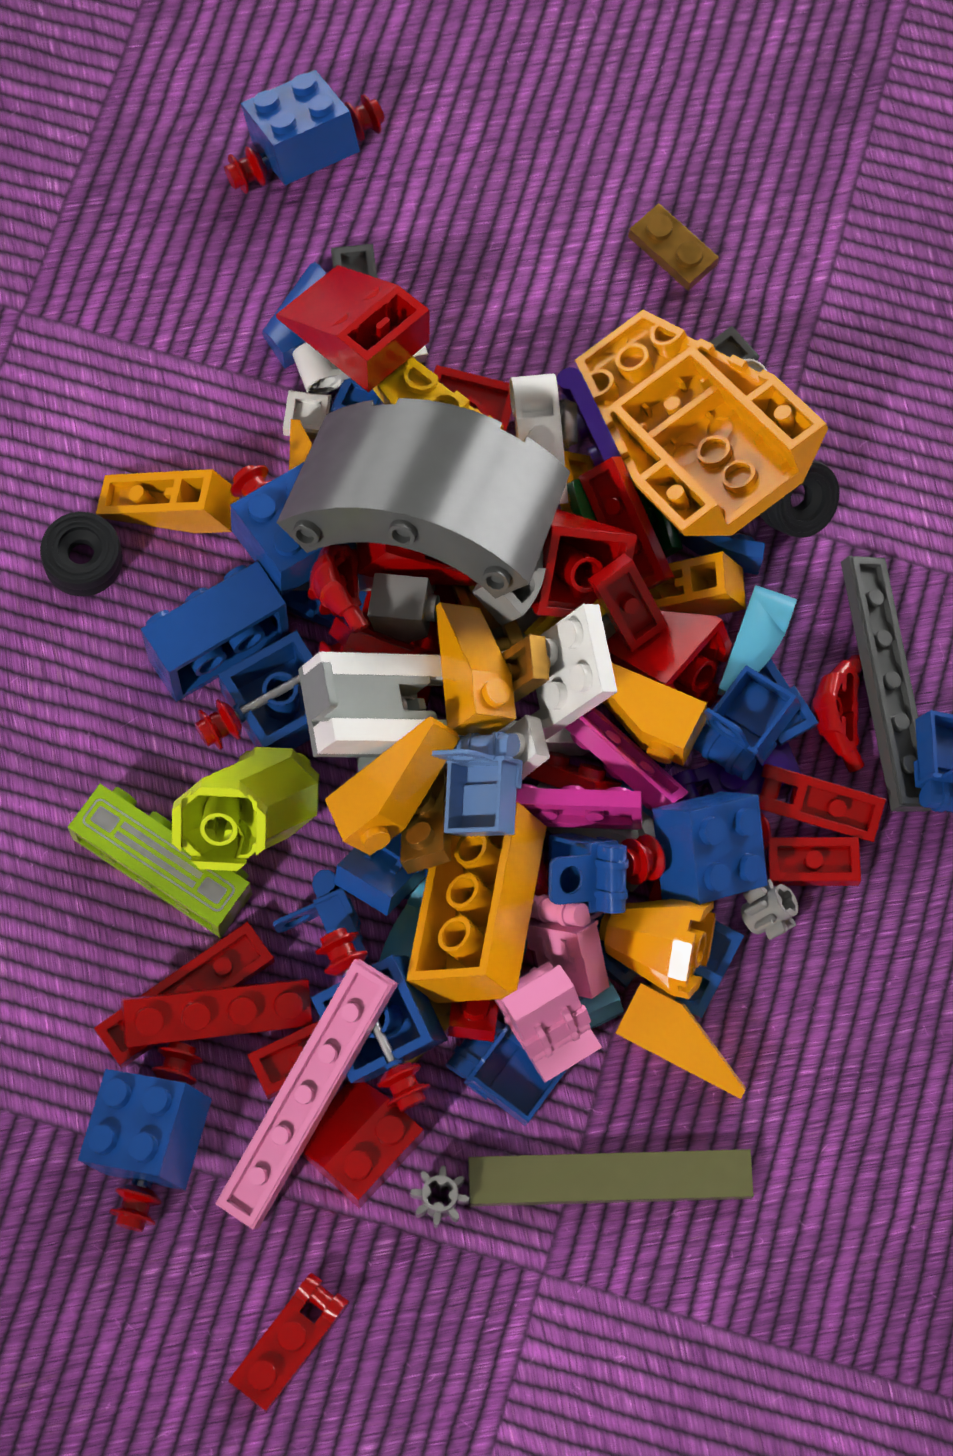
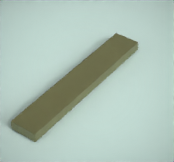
(610, 1177)

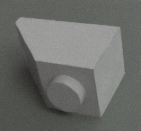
(402, 606)

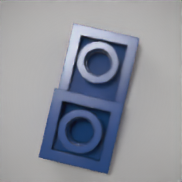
(739, 547)

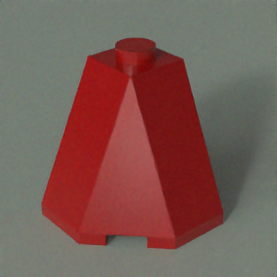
(573, 554)
(679, 655)

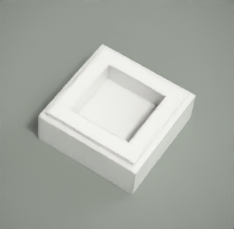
(309, 409)

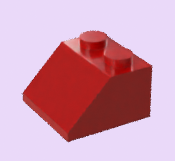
(361, 1141)

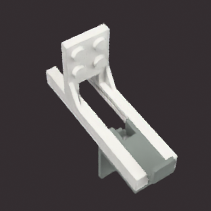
(370, 700)

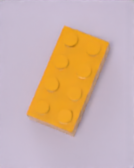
(477, 915)

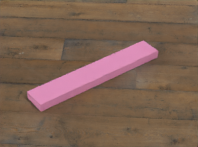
(306, 1093)

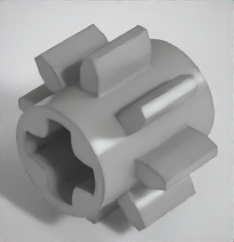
(769, 910)
(441, 1183)

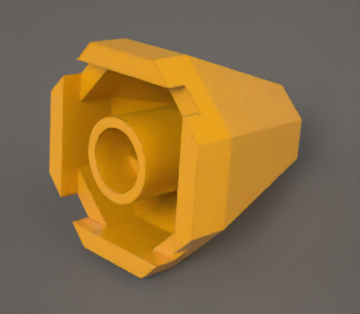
(662, 941)

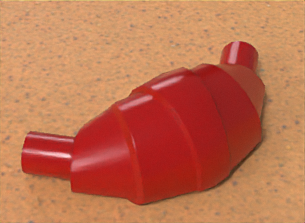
(336, 584)
(838, 711)

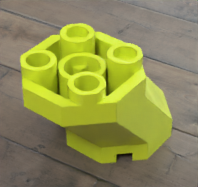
(245, 808)

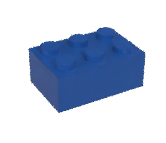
(215, 629)

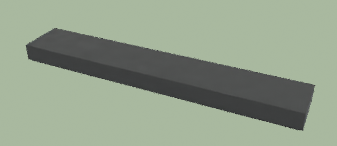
(885, 676)

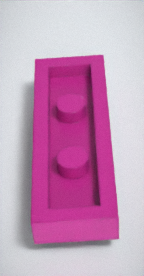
(625, 760)
(583, 808)

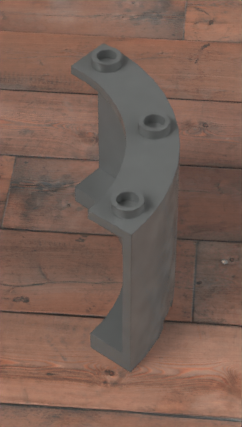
(430, 484)

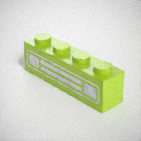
(144, 852)

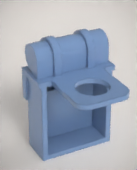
(482, 784)

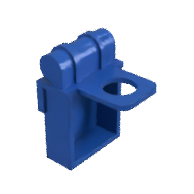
(746, 723)
(935, 760)
(587, 872)
(379, 877)
(332, 907)
(502, 1073)

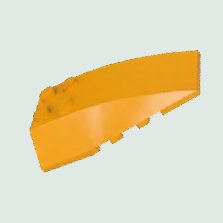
(699, 426)

